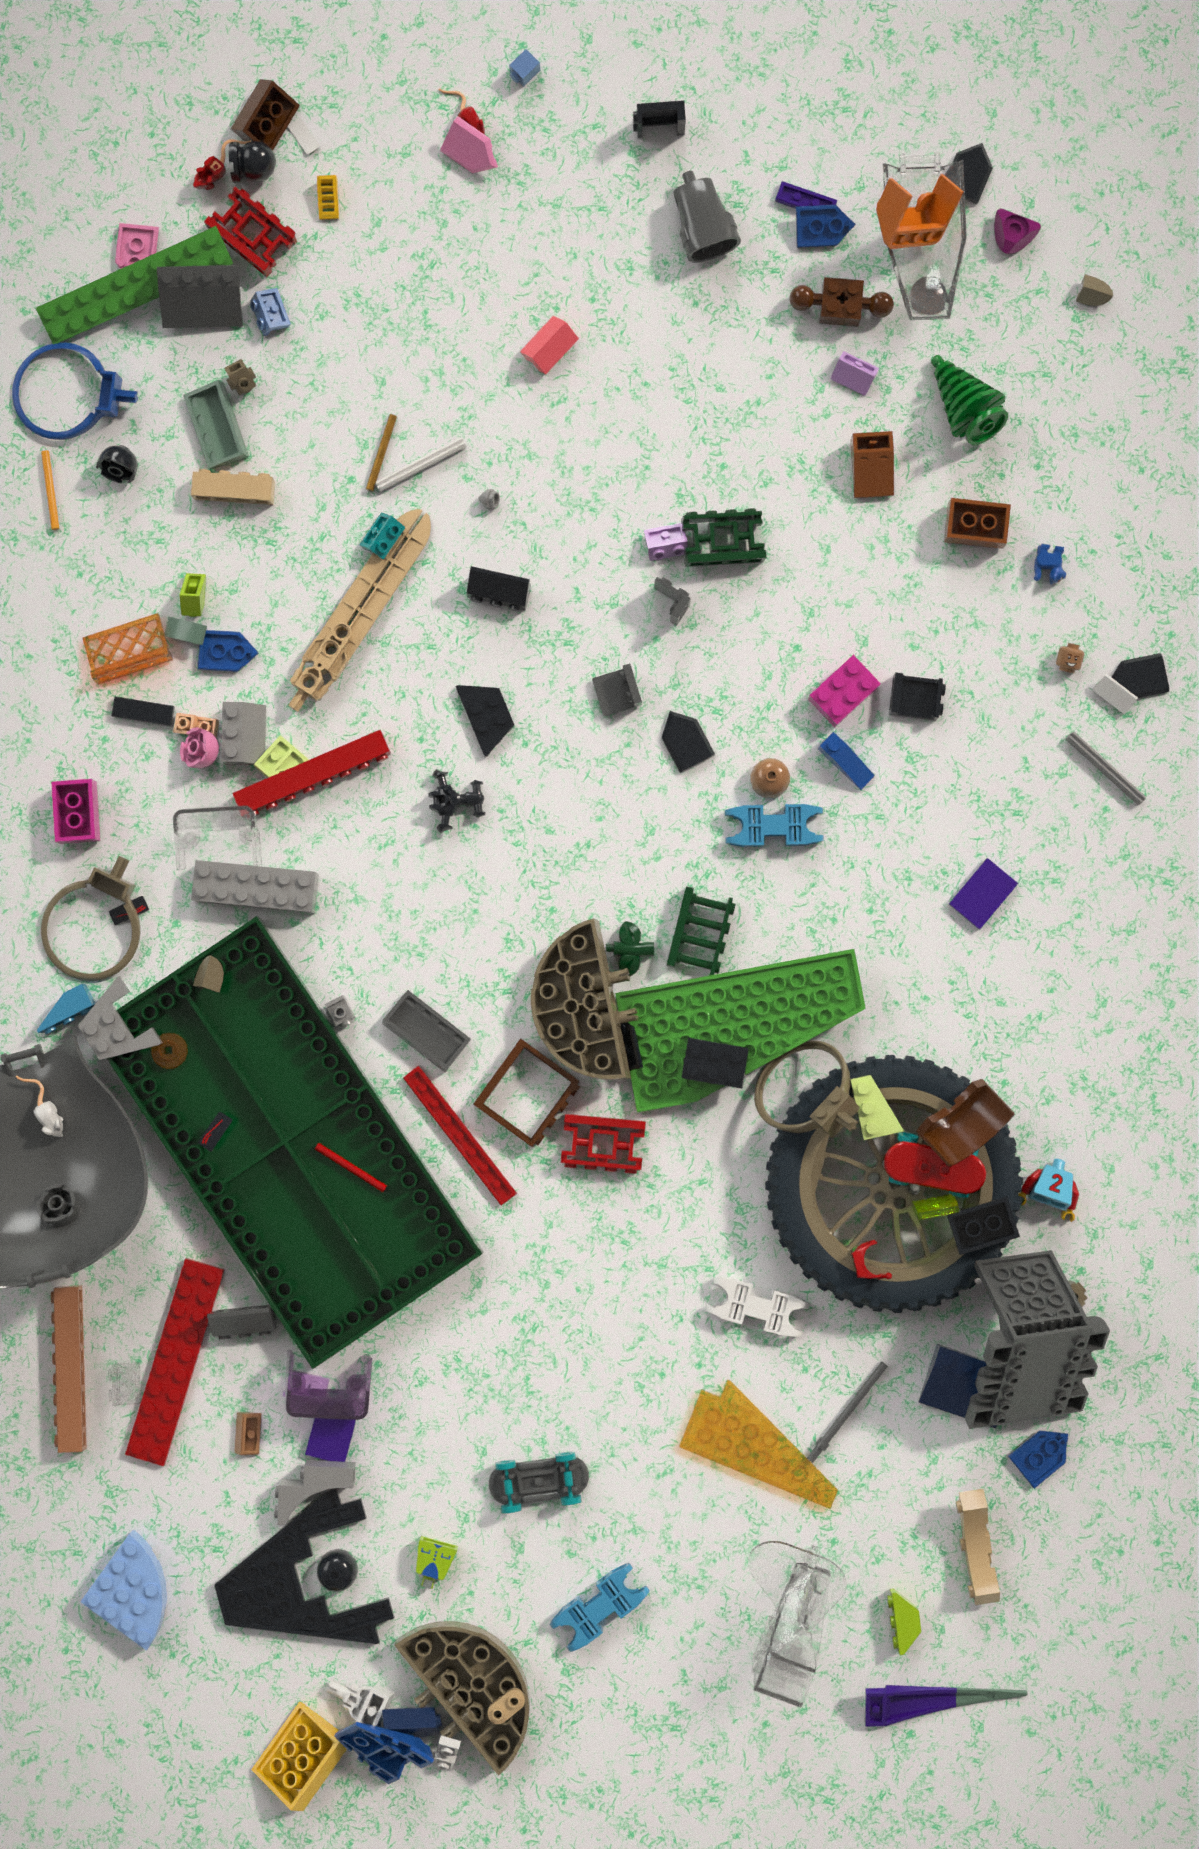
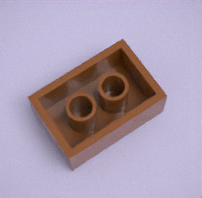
(977, 523)

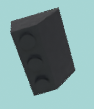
(498, 589)

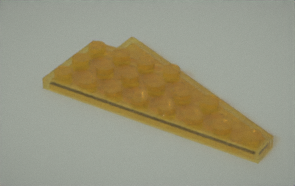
(744, 1439)

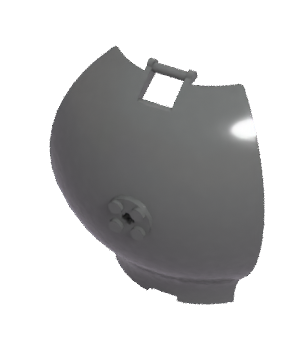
(69, 1194)

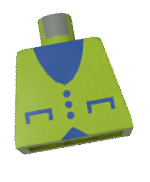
(434, 1560)

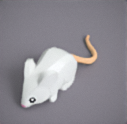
(46, 1113)

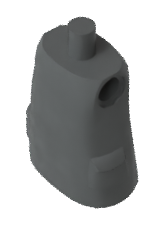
(705, 224)

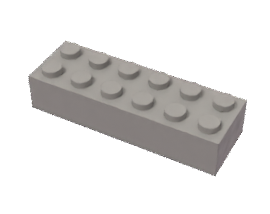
(254, 886)

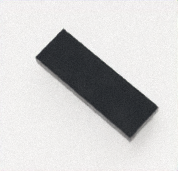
(143, 711)

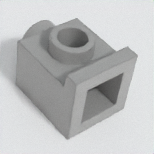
(334, 1005)

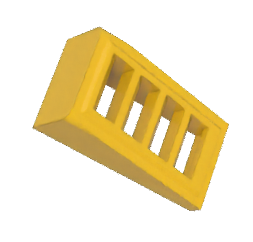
(328, 180)

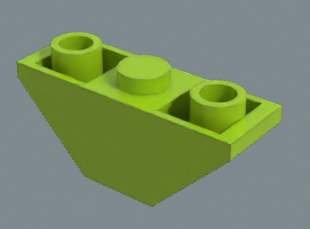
(904, 1620)

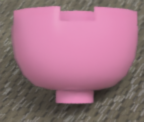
(199, 748)

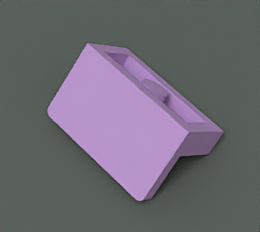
(854, 373)

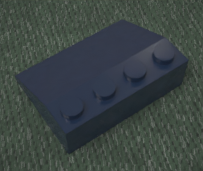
(951, 1380)

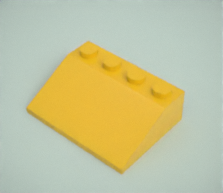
(299, 1757)

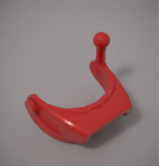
(858, 1257)

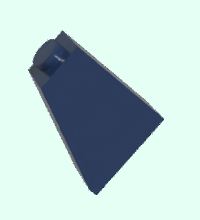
(413, 1721)

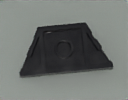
(486, 714)

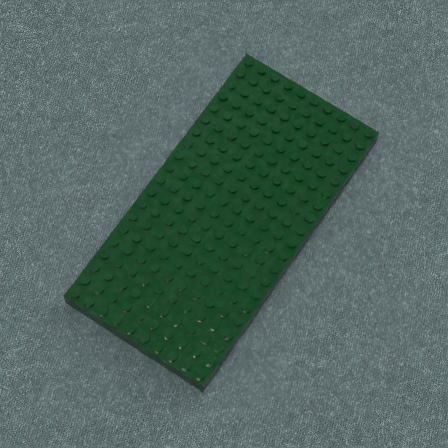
(308, 1231)

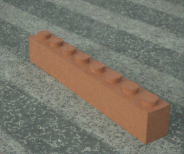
(69, 1369)

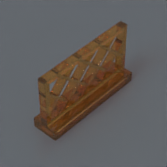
(132, 664)

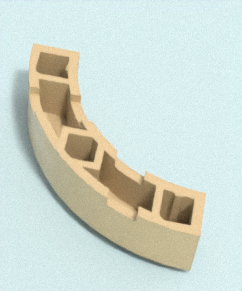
(977, 1546)

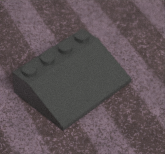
(200, 296)

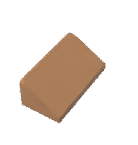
(247, 1433)

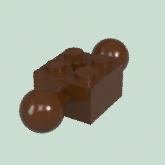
(838, 289)

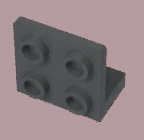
(680, 597)
(617, 691)

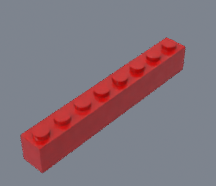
(314, 773)

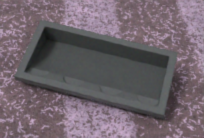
(426, 1031)

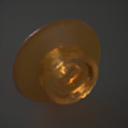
(178, 1055)

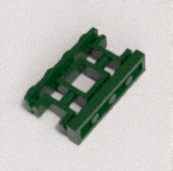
(725, 553)

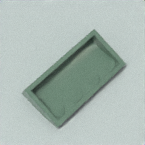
(216, 425)

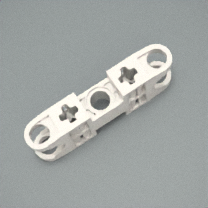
(757, 1307)

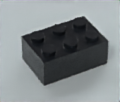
(715, 1063)
(983, 1225)

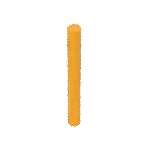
(50, 490)

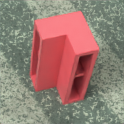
(549, 344)

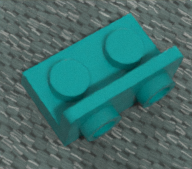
(382, 535)

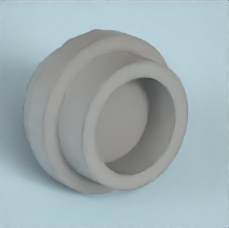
(490, 499)

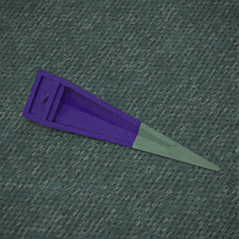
(901, 1703)

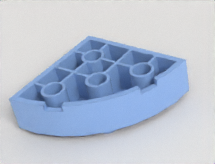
(131, 1591)

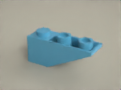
(71, 1004)

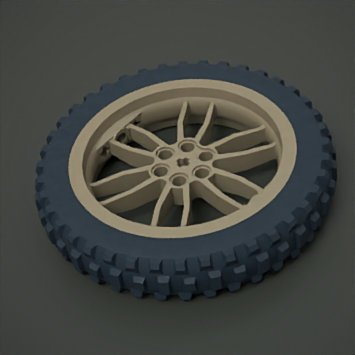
(798, 1166)

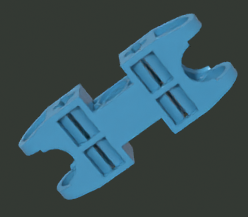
(774, 825)
(586, 1616)

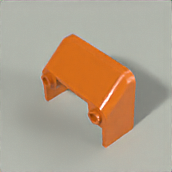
(919, 224)

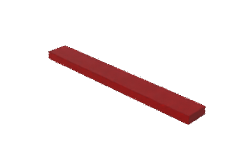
(460, 1135)

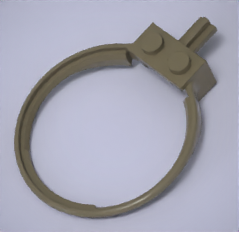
(110, 884)
(831, 1114)

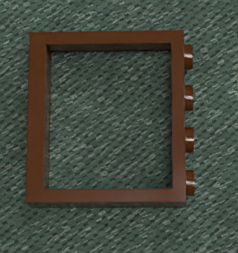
(549, 1120)

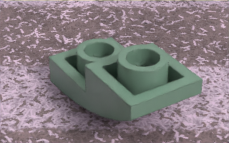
(185, 630)

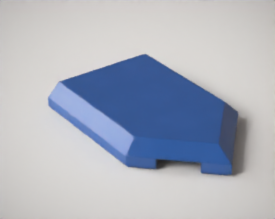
(821, 226)
(225, 651)
(1040, 1456)

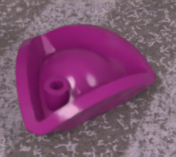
(1013, 231)

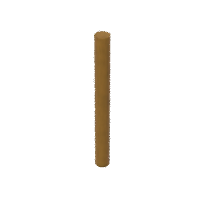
(381, 452)

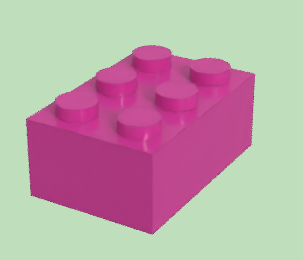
(844, 691)
(75, 811)

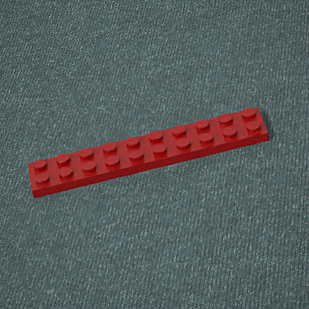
(174, 1362)

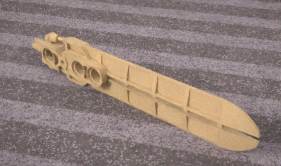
(366, 616)

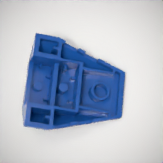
(384, 1749)

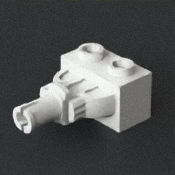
(363, 1702)

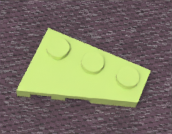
(874, 1113)

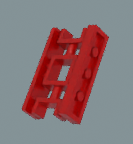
(240, 242)
(604, 1128)

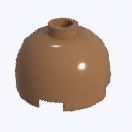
(776, 784)

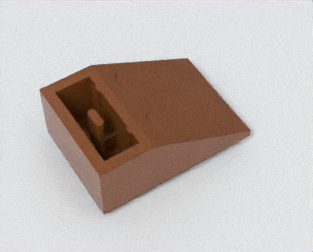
(872, 464)

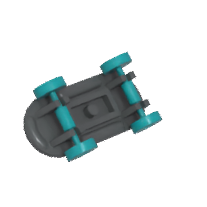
(538, 1481)

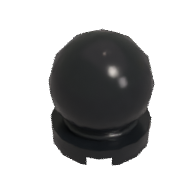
(251, 161)

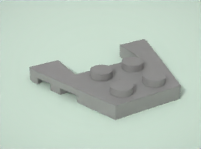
(108, 1032)

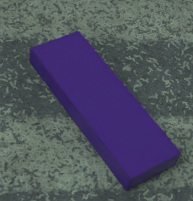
(796, 196)

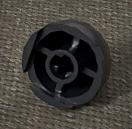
(118, 464)
(337, 1570)

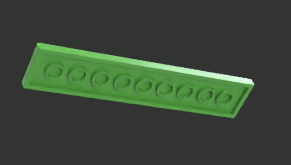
(127, 286)

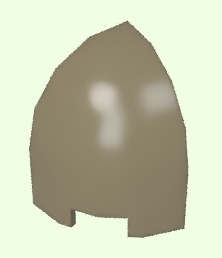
(1094, 291)
(209, 974)

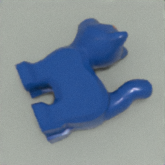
(1049, 561)

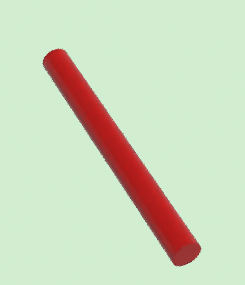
(350, 1167)

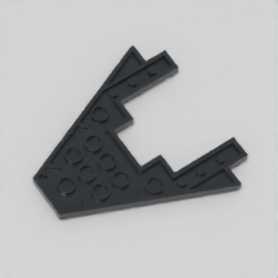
(267, 1591)

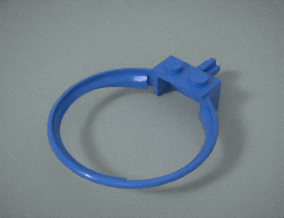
(108, 402)

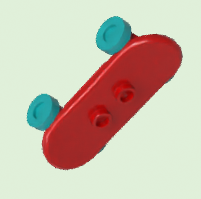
(920, 1165)

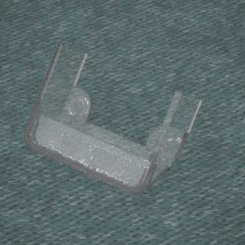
(189, 822)

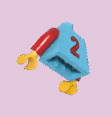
(1052, 1187)

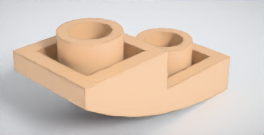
(185, 722)

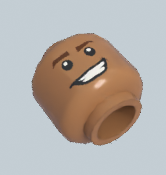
(1070, 658)

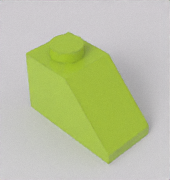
(193, 595)

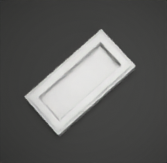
(1115, 694)

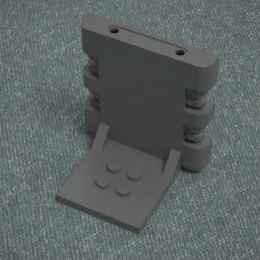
(1041, 1343)

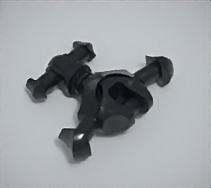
(448, 800)

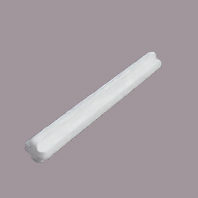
(420, 464)

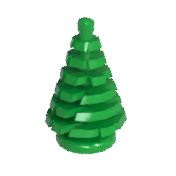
(970, 404)

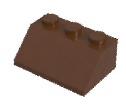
(265, 114)

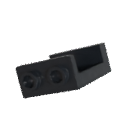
(660, 114)
(916, 697)

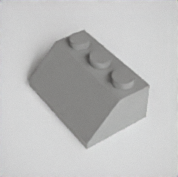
(243, 733)

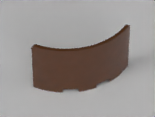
(967, 1124)

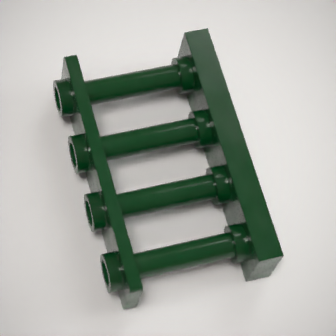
(681, 937)

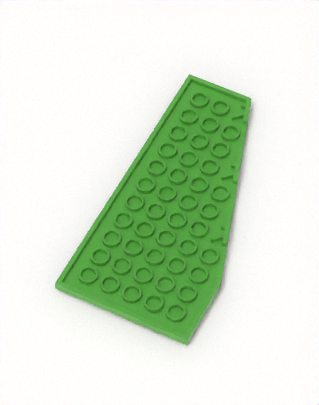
(753, 1008)

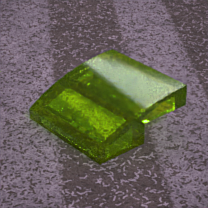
(935, 1206)

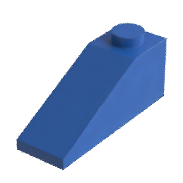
(846, 760)

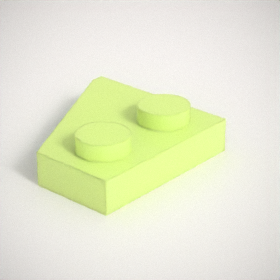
(279, 757)

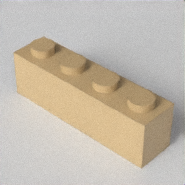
(233, 487)

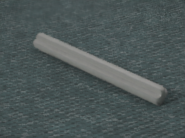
(1106, 768)

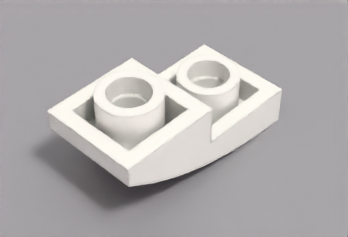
(446, 1753)

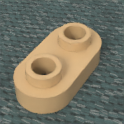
(505, 1706)

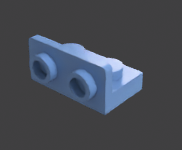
(269, 311)

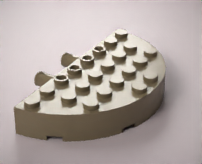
(577, 1004)
(466, 1674)

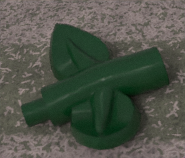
(630, 948)

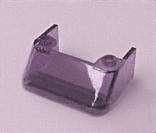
(327, 1403)

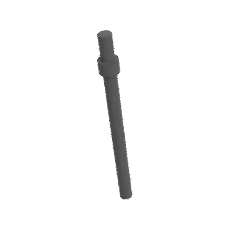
(822, 1443)

